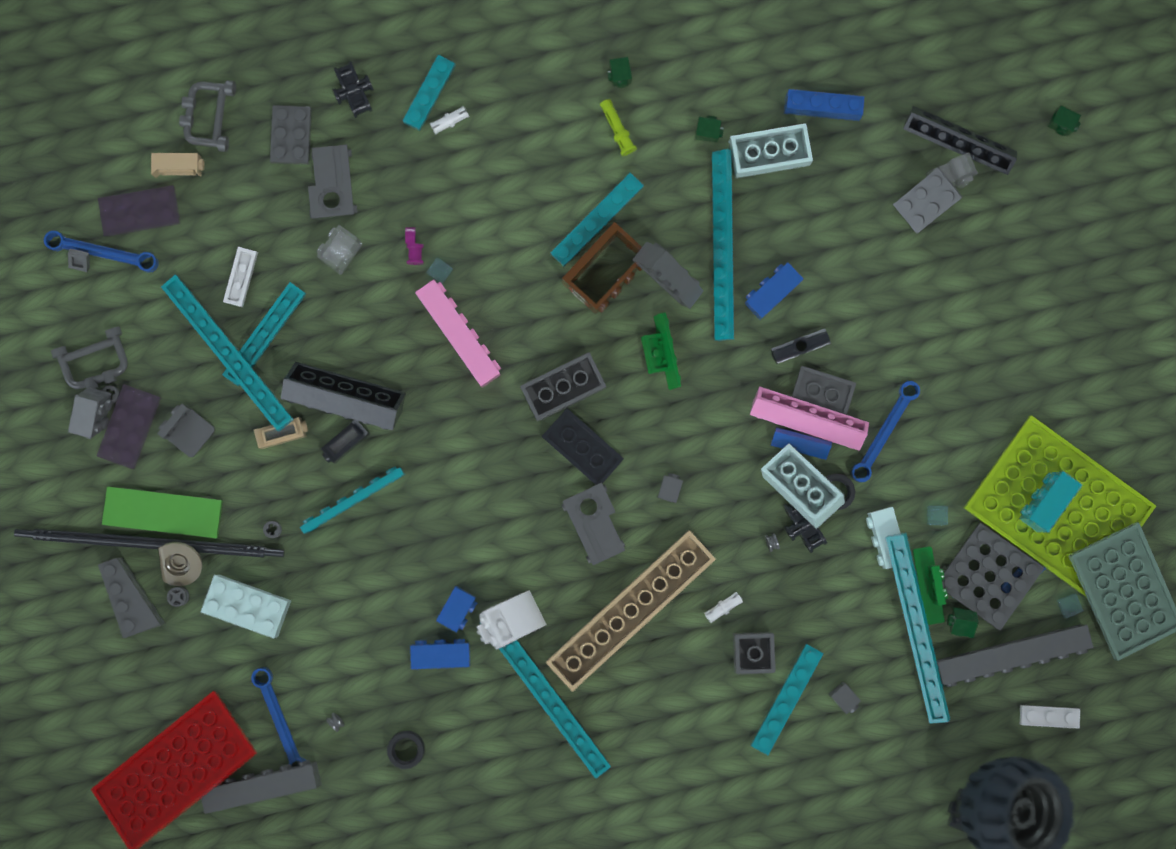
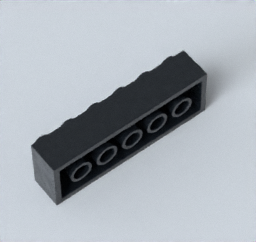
(343, 396)

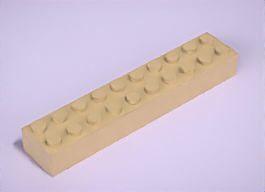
(630, 610)

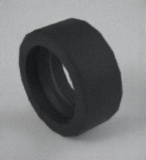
(850, 488)
(405, 764)

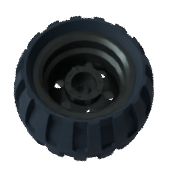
(1016, 806)

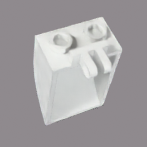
(510, 620)

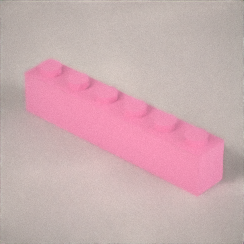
(457, 332)
(809, 418)

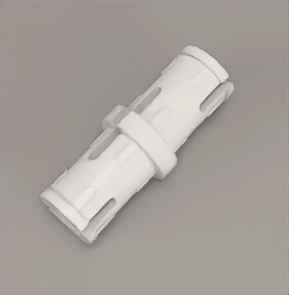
(449, 120)
(723, 607)

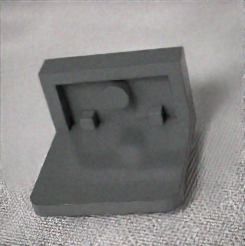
(186, 430)

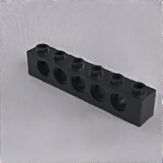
(960, 140)

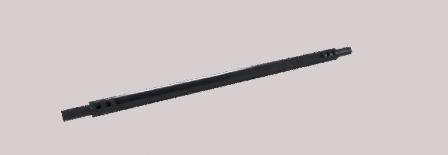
(146, 542)

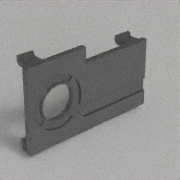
(331, 175)
(597, 529)

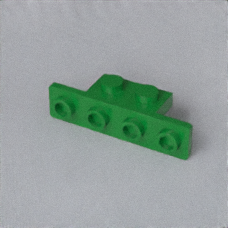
(660, 352)
(930, 584)

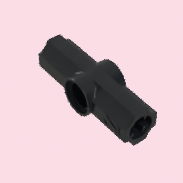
(811, 341)

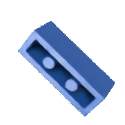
(773, 290)
(440, 654)

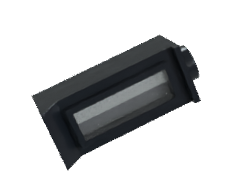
(344, 442)

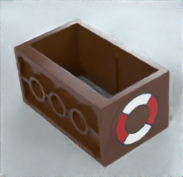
(590, 256)

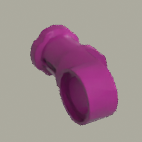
(415, 250)

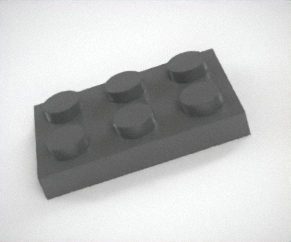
(290, 135)
(927, 200)
(823, 390)

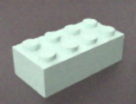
(770, 150)
(802, 485)
(246, 606)

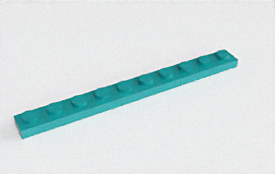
(723, 245)
(227, 353)
(917, 628)
(555, 708)

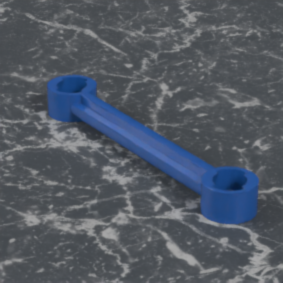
(101, 251)
(885, 431)
(277, 715)

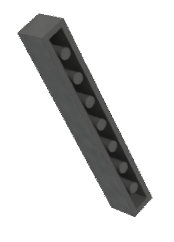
(1014, 654)

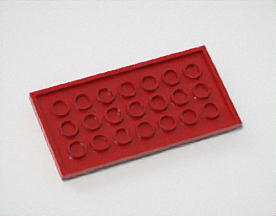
(173, 771)

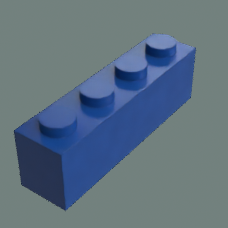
(824, 105)

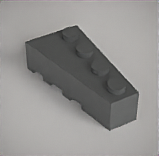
(668, 274)
(128, 599)

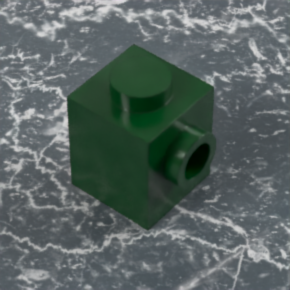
(619, 72)
(1064, 121)
(709, 129)
(963, 622)

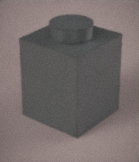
(670, 488)
(845, 698)

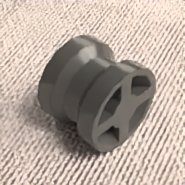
(174, 596)

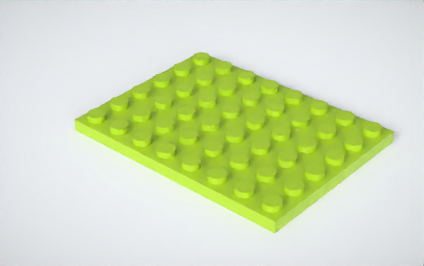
(1095, 512)

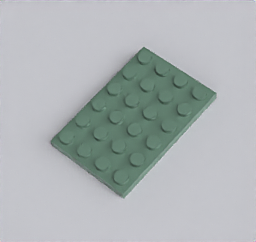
(1126, 591)

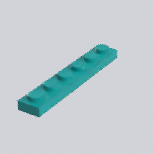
(597, 219)
(269, 326)
(359, 494)
(786, 699)

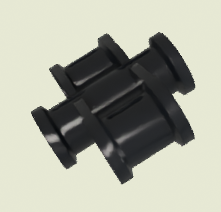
(353, 89)
(806, 531)

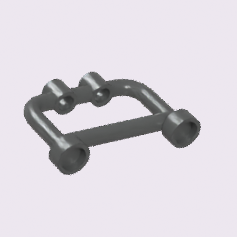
(189, 103)
(107, 376)

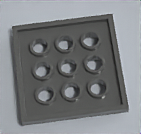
(1013, 557)

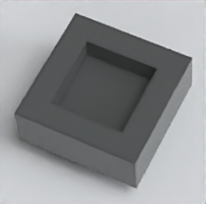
(78, 260)

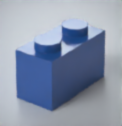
(456, 609)

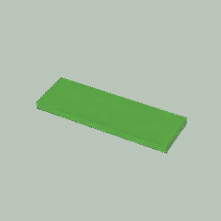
(162, 512)

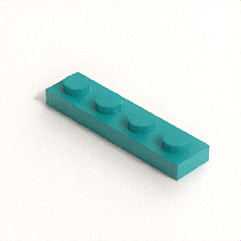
(429, 92)

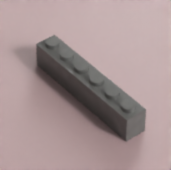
(263, 786)

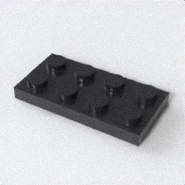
(582, 447)

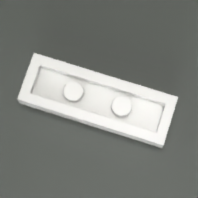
(240, 277)
(1049, 716)

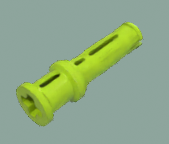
(621, 135)

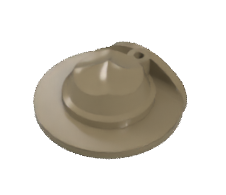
(179, 563)

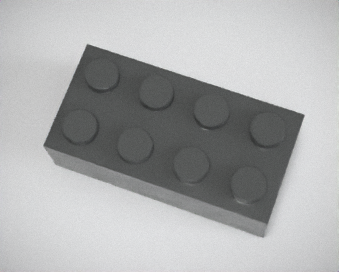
(563, 387)

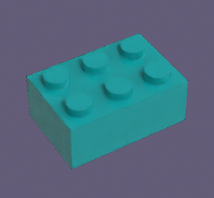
(1049, 501)

